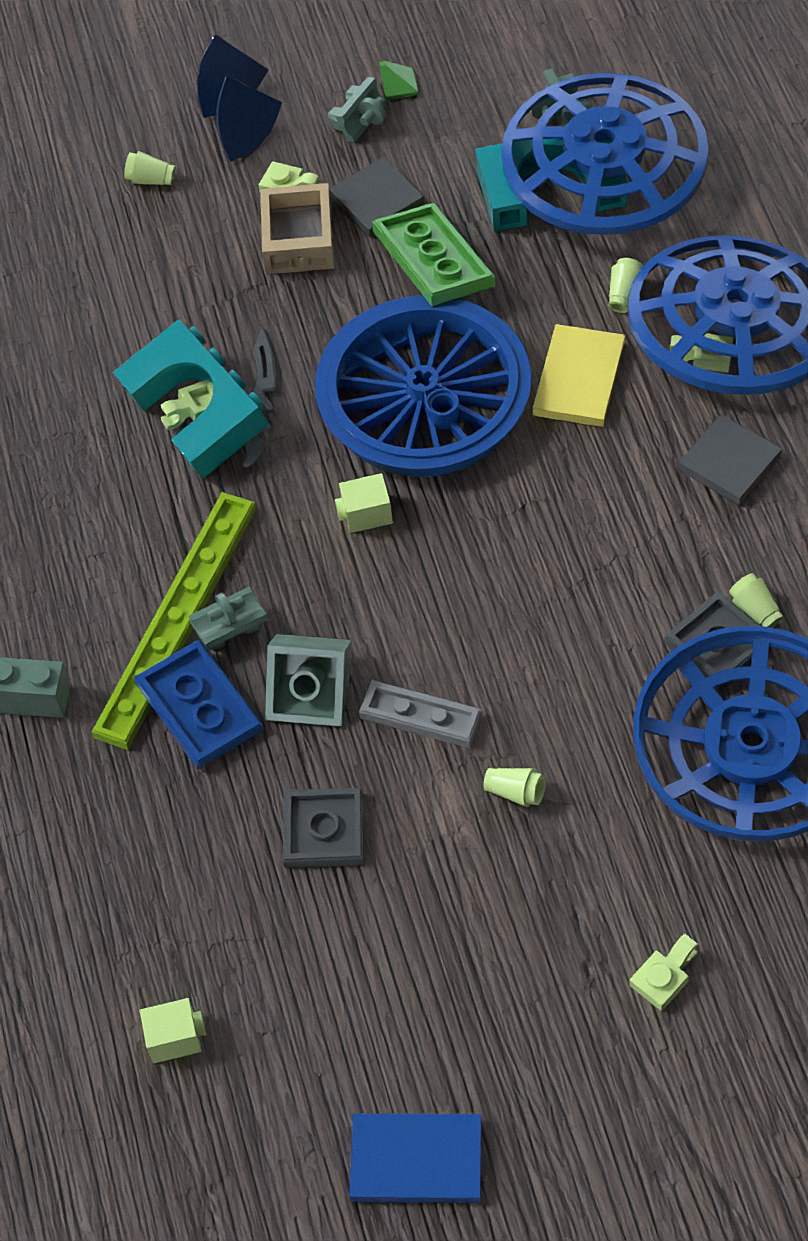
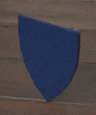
(224, 60)
(244, 117)

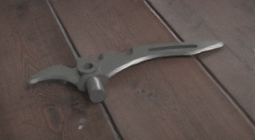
(261, 385)

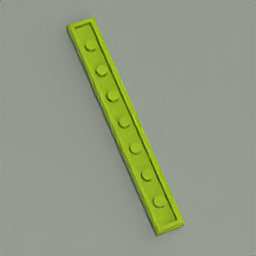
(171, 623)

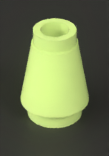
(148, 170)
(621, 282)
(756, 601)
(516, 784)

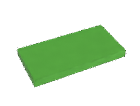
(433, 254)

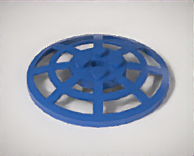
(604, 159)
(717, 313)
(725, 728)

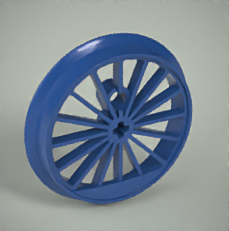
(422, 388)

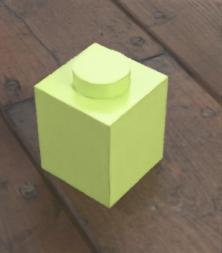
(364, 503)
(172, 1030)

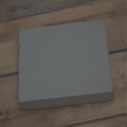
(375, 194)
(729, 459)
(714, 614)
(323, 827)

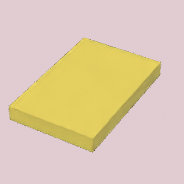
(579, 375)

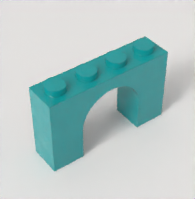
(502, 205)
(180, 357)

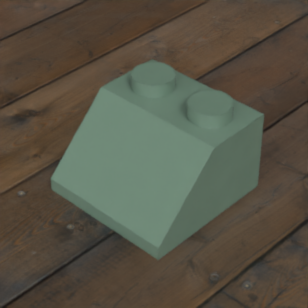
(307, 679)

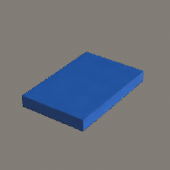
(198, 704)
(416, 1158)

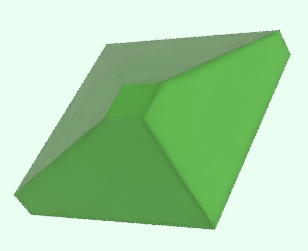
(397, 80)

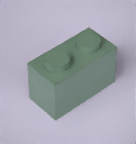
(33, 687)

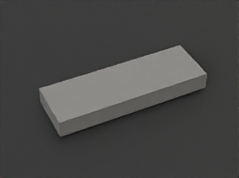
(420, 714)

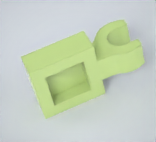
(284, 175)
(704, 358)
(191, 402)
(663, 976)

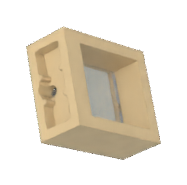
(297, 228)

